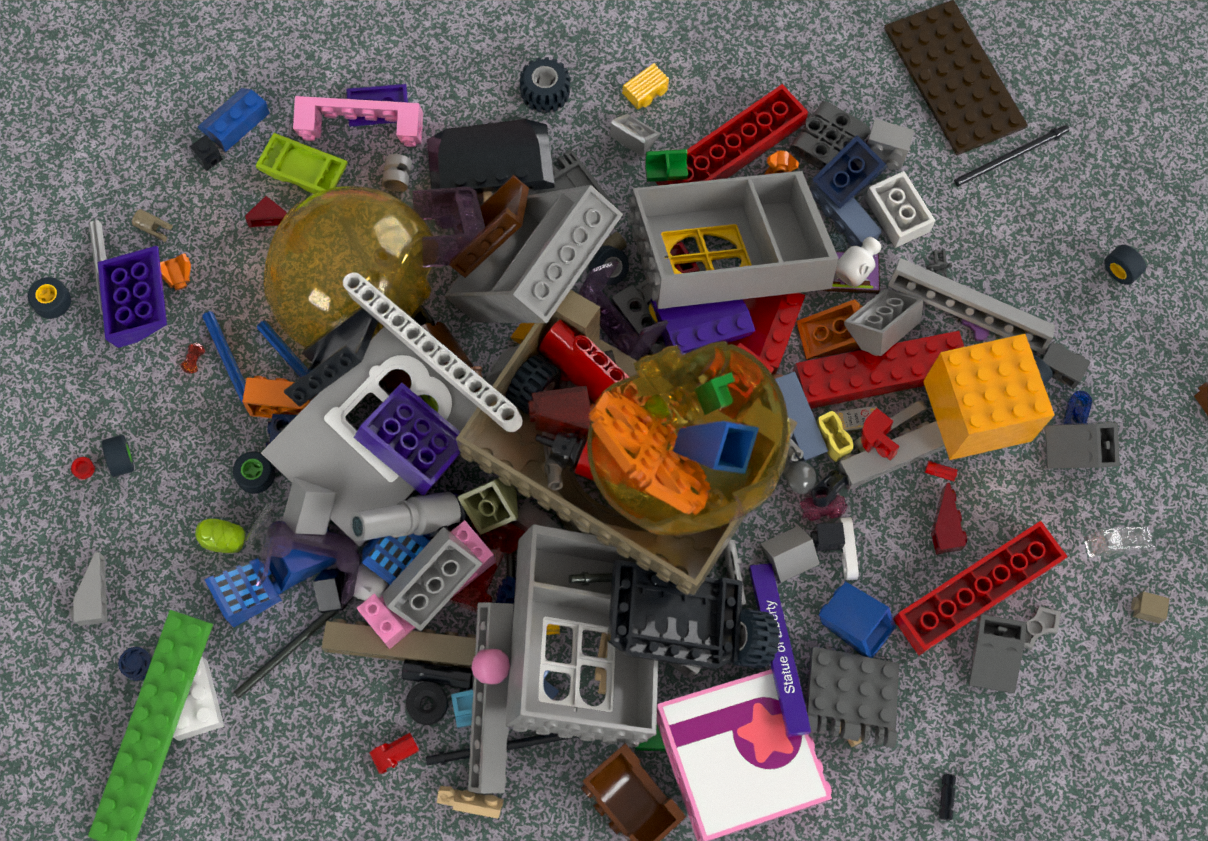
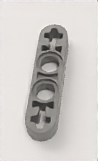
(902, 418)

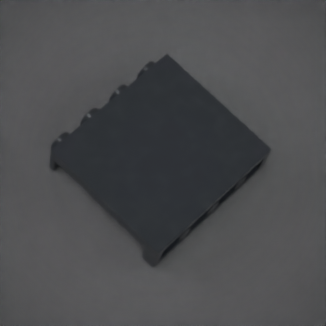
(334, 355)

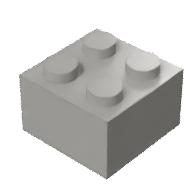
(890, 143)

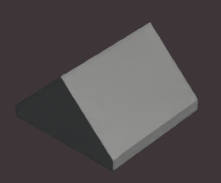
(633, 134)
(308, 508)
(790, 553)

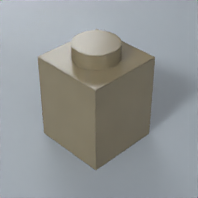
(1150, 607)

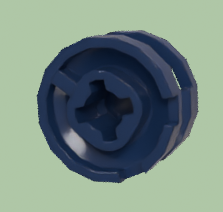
(135, 663)

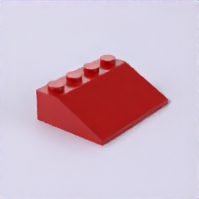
(773, 325)

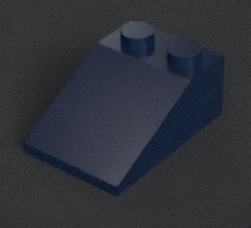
(849, 172)

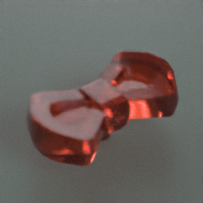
(189, 364)

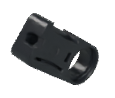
(828, 486)

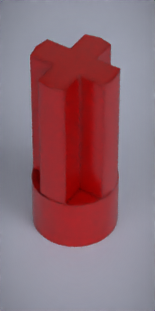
(941, 471)

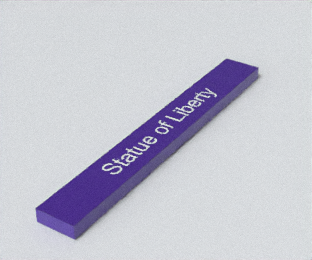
(783, 665)

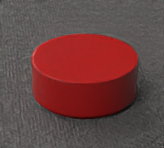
(82, 468)

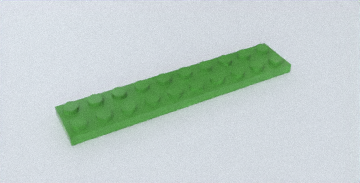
(151, 728)

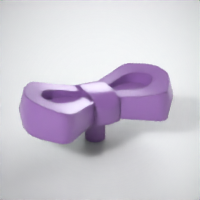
(980, 333)

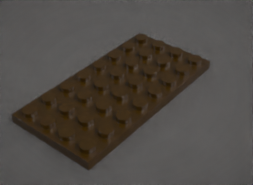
(955, 77)

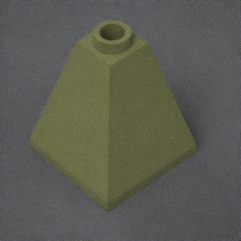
(490, 505)

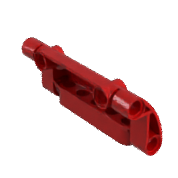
(580, 360)

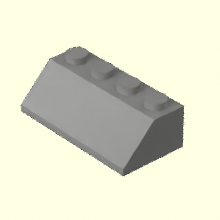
(884, 320)
(431, 579)

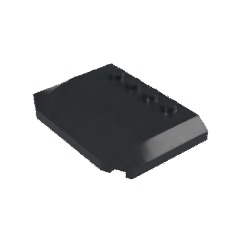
(490, 155)
(665, 625)

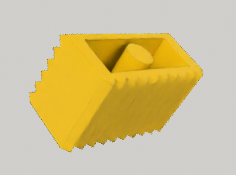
(646, 86)

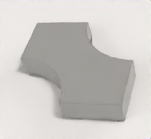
(1042, 623)

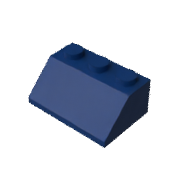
(235, 118)

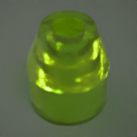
(657, 406)

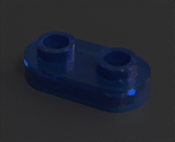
(1077, 412)

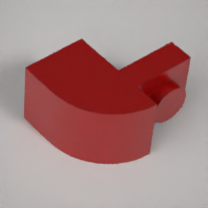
(874, 435)

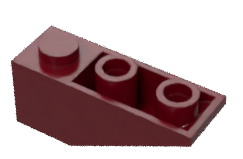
(947, 528)

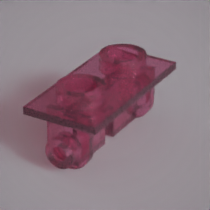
(834, 509)

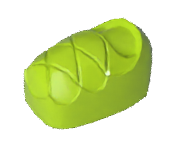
(220, 535)

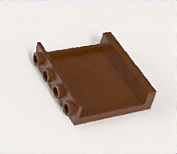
(502, 217)

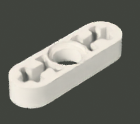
(849, 555)

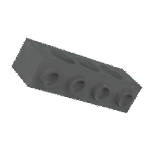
(632, 298)

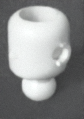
(858, 262)
(368, 583)

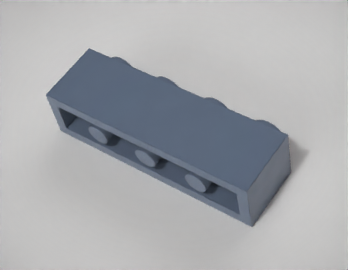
(849, 219)
(806, 434)

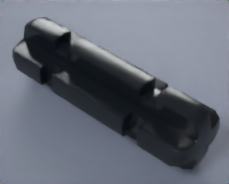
(947, 797)

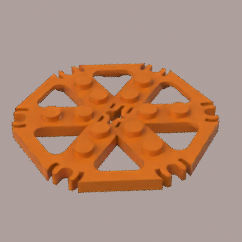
(650, 452)

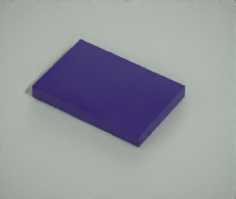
(388, 93)

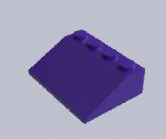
(132, 296)
(704, 324)
(410, 439)

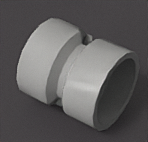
(396, 172)

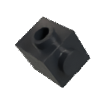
(206, 152)
(828, 536)

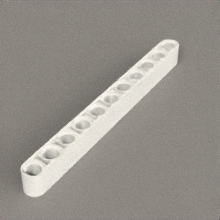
(435, 358)

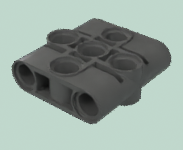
(826, 123)

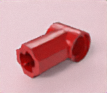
(390, 754)

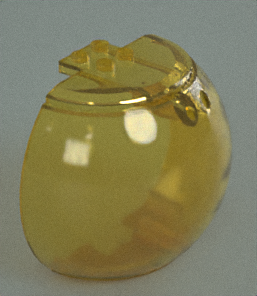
(339, 235)
(674, 378)

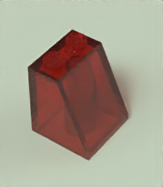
(561, 410)

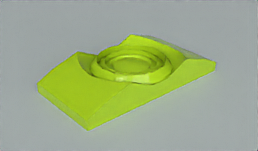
(300, 164)

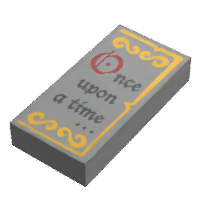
(854, 419)

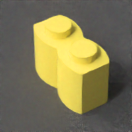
(836, 439)

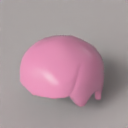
(491, 666)

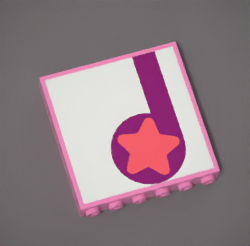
(737, 758)

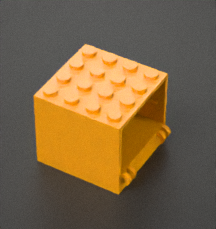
(988, 396)

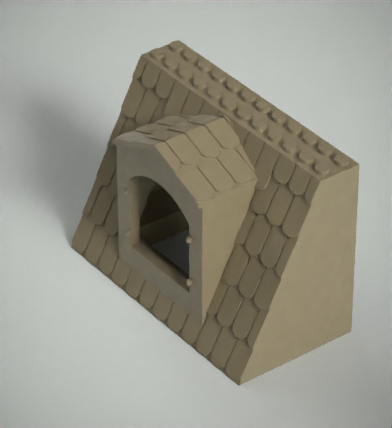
(522, 460)

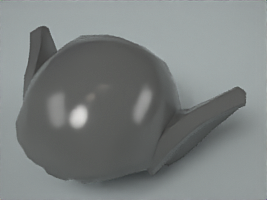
(800, 476)

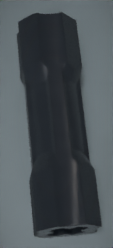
(453, 677)

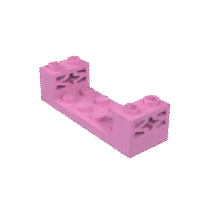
(309, 113)
(392, 627)

